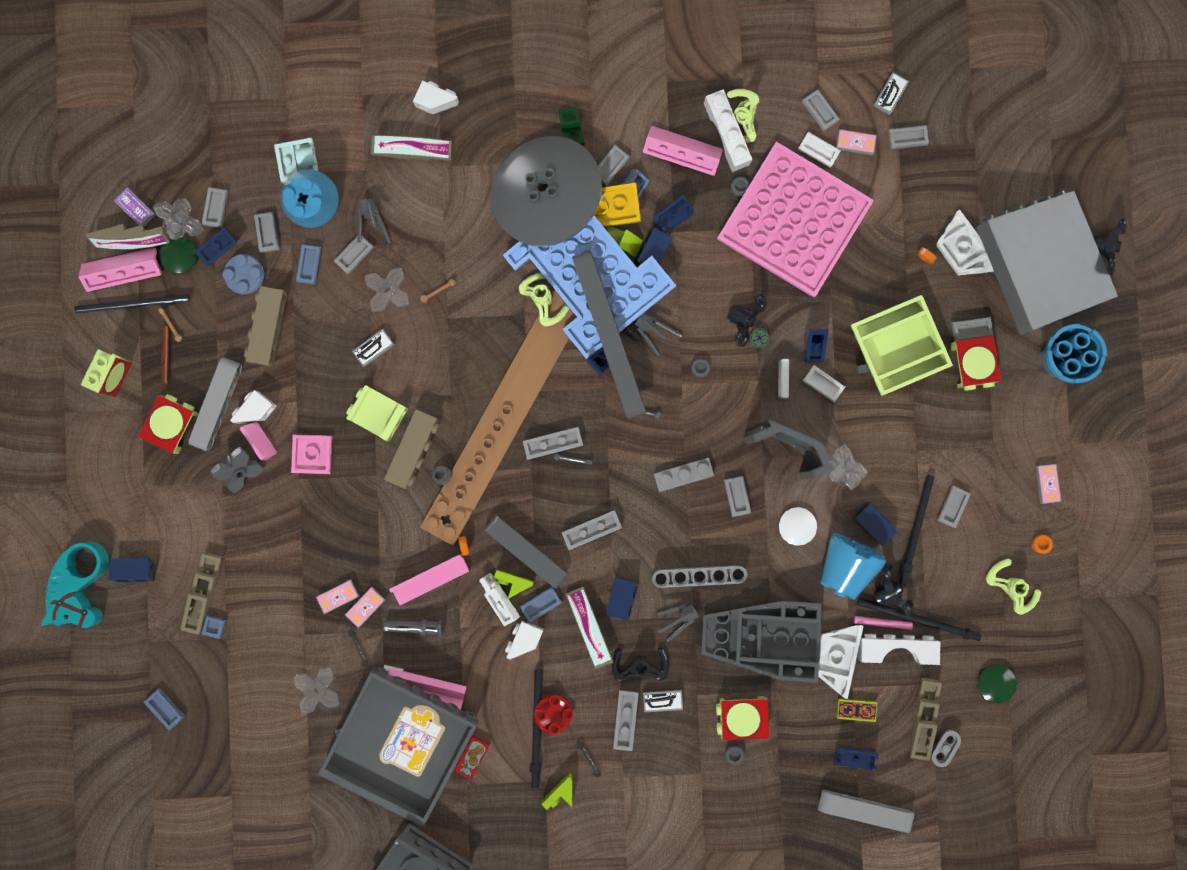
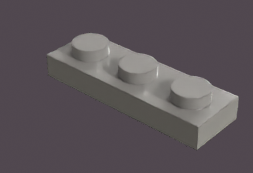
(552, 443)
(683, 474)
(591, 530)
(625, 720)

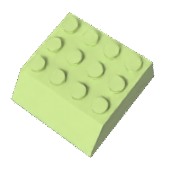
(901, 345)

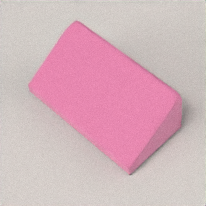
(258, 440)

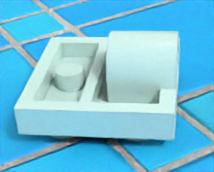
(295, 157)

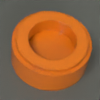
(926, 255)
(1042, 544)
(463, 545)

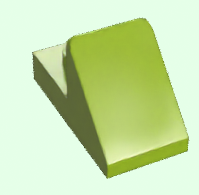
(626, 240)
(518, 583)
(562, 789)

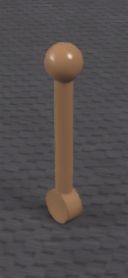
(424, 298)
(178, 338)

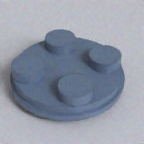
(243, 274)

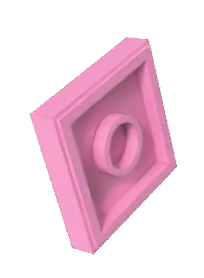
(311, 454)

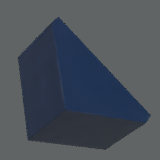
(815, 344)
(599, 362)

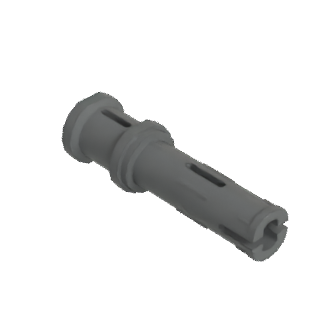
(415, 626)

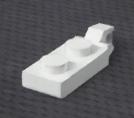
(498, 600)

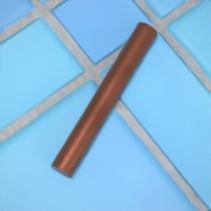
(164, 354)

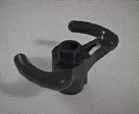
(1109, 244)
(745, 318)
(892, 592)
(640, 667)

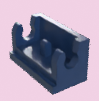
(673, 215)
(654, 245)
(216, 246)
(875, 523)
(131, 570)
(622, 598)
(855, 757)

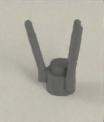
(369, 210)
(646, 323)
(687, 614)

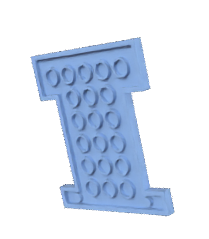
(628, 288)

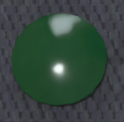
(178, 255)
(997, 683)

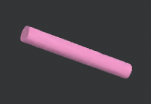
(883, 622)

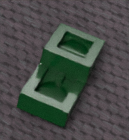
(571, 125)

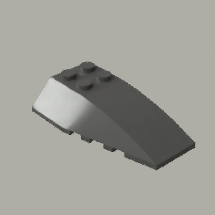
(768, 639)

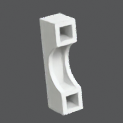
(732, 138)
(924, 650)

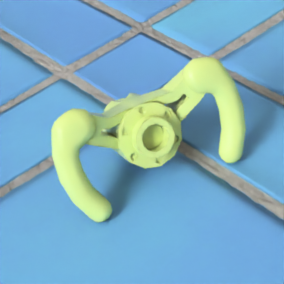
(745, 112)
(542, 298)
(1014, 587)

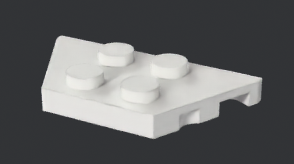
(964, 247)
(839, 657)

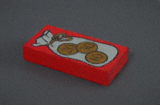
(472, 757)

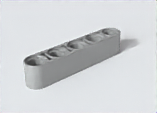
(215, 404)
(708, 576)
(866, 811)

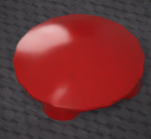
(553, 714)

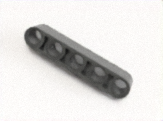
(526, 551)

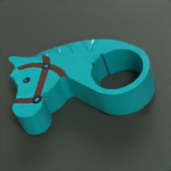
(65, 589)

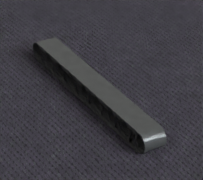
(609, 334)

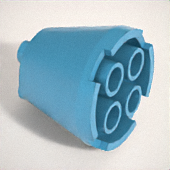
(321, 203)
(1083, 351)
(850, 566)

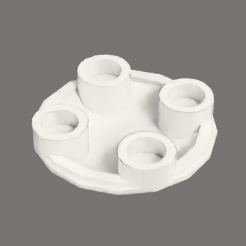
(797, 526)

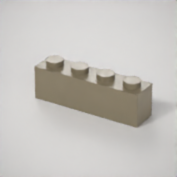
(266, 326)
(411, 449)

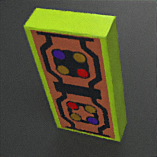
(856, 710)

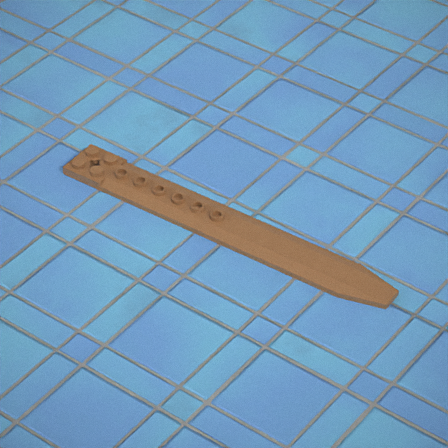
(498, 425)

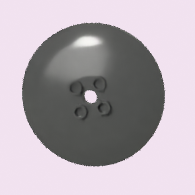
(563, 207)

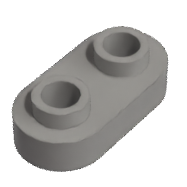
(947, 749)

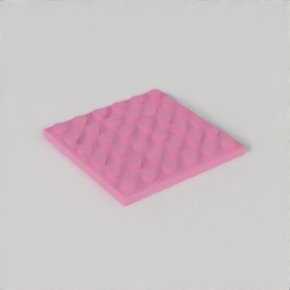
(795, 219)

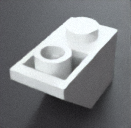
(433, 99)
(254, 409)
(525, 640)

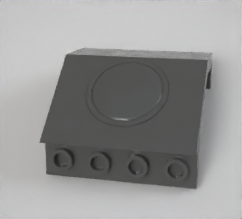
(812, 449)
(420, 852)

